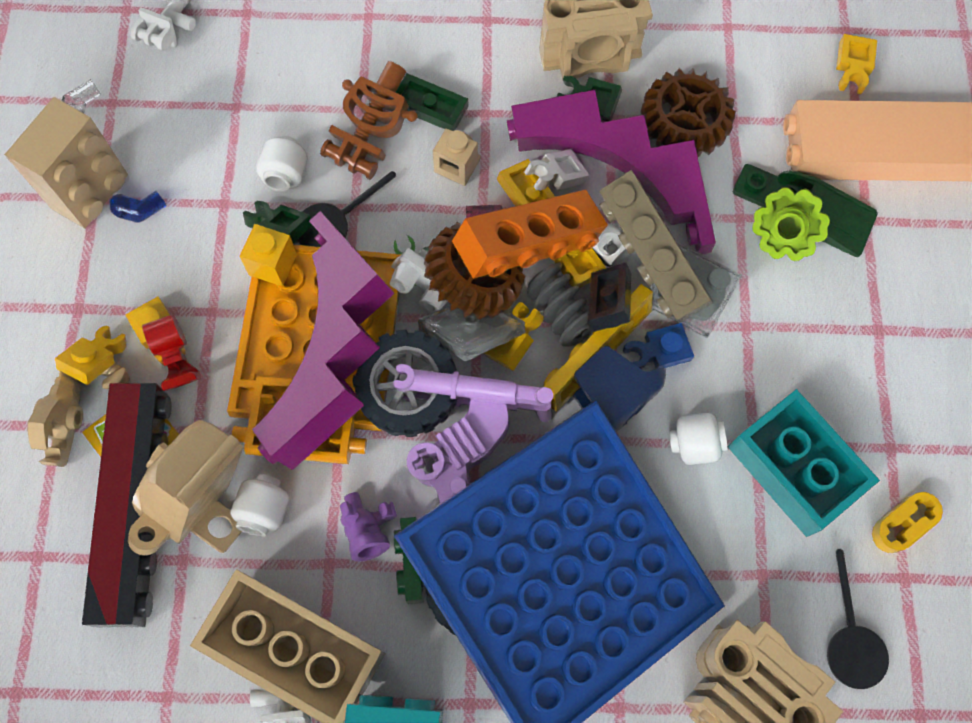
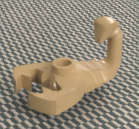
(60, 414)

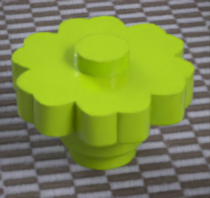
(791, 224)

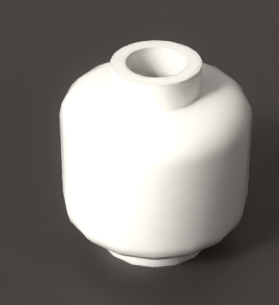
(281, 163)
(699, 438)
(259, 505)

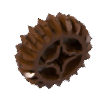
(690, 99)
(455, 284)

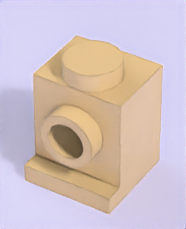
(459, 150)

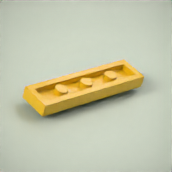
(521, 191)
(562, 380)

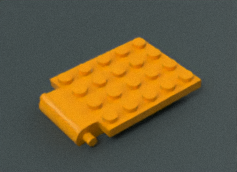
(274, 343)

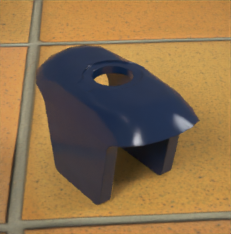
(616, 386)

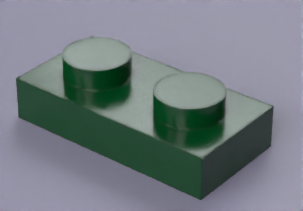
(433, 102)
(407, 579)

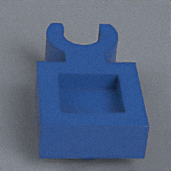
(663, 346)

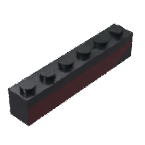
(116, 575)

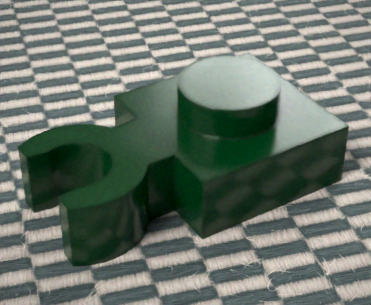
(606, 93)
(281, 219)

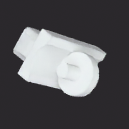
(411, 271)

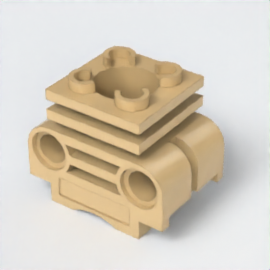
(592, 35)
(761, 681)

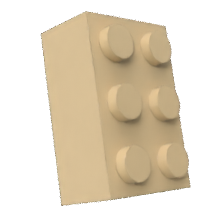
(68, 162)

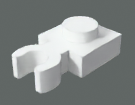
(559, 168)

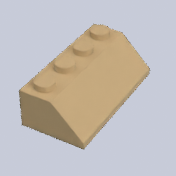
(287, 649)

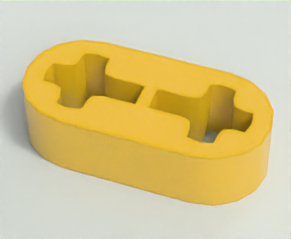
(912, 529)

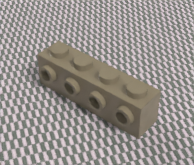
(655, 246)

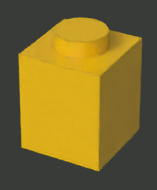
(268, 255)

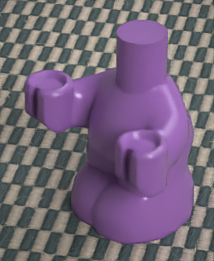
(363, 527)

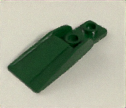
(849, 218)

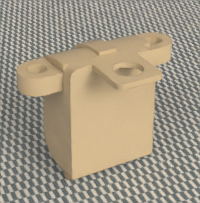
(184, 487)

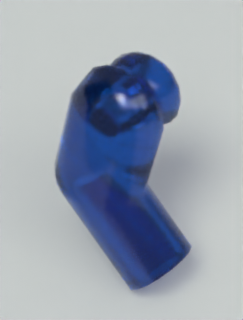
(134, 209)

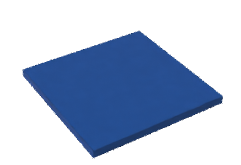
(561, 573)

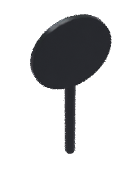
(337, 216)
(855, 652)

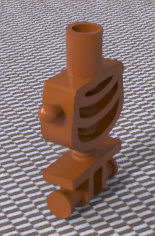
(383, 97)

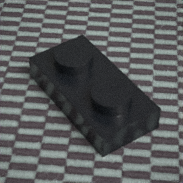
(610, 297)

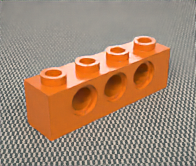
(529, 233)

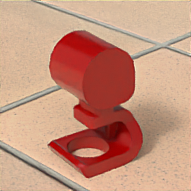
(166, 340)

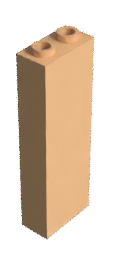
(880, 140)

